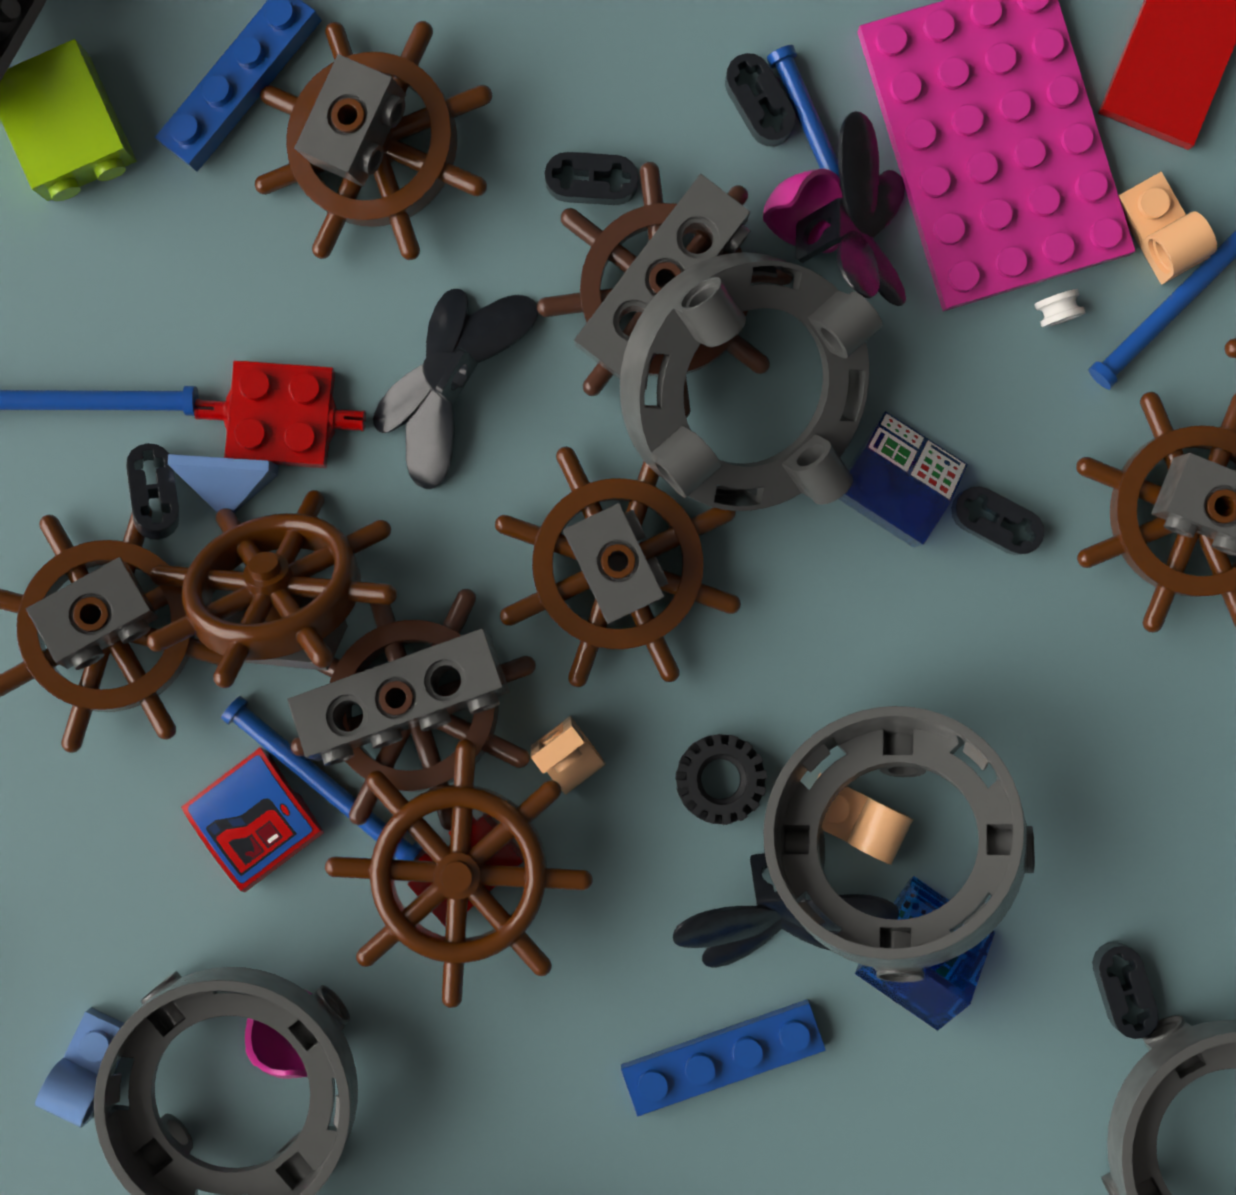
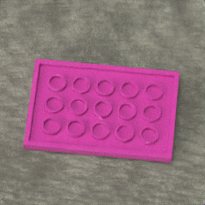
(995, 144)

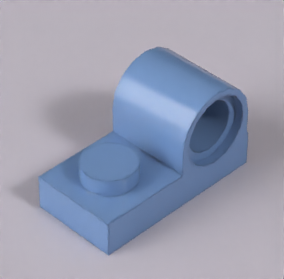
(72, 1081)

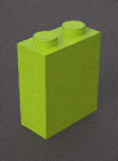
(62, 122)

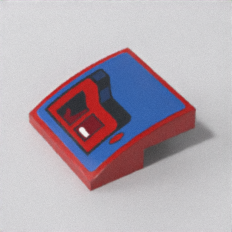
(252, 820)

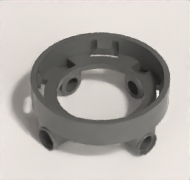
(708, 308)
(900, 744)
(1174, 1059)
(153, 1151)

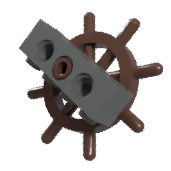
(718, 229)
(406, 700)

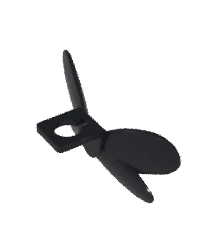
(863, 211)
(428, 392)
(740, 930)

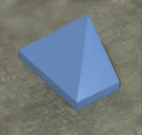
(224, 480)

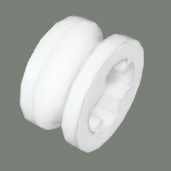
(1060, 308)

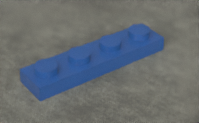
(237, 80)
(722, 1057)

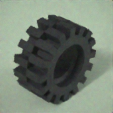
(751, 779)

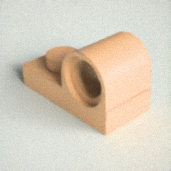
(1164, 231)
(566, 755)
(866, 824)

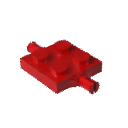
(280, 413)

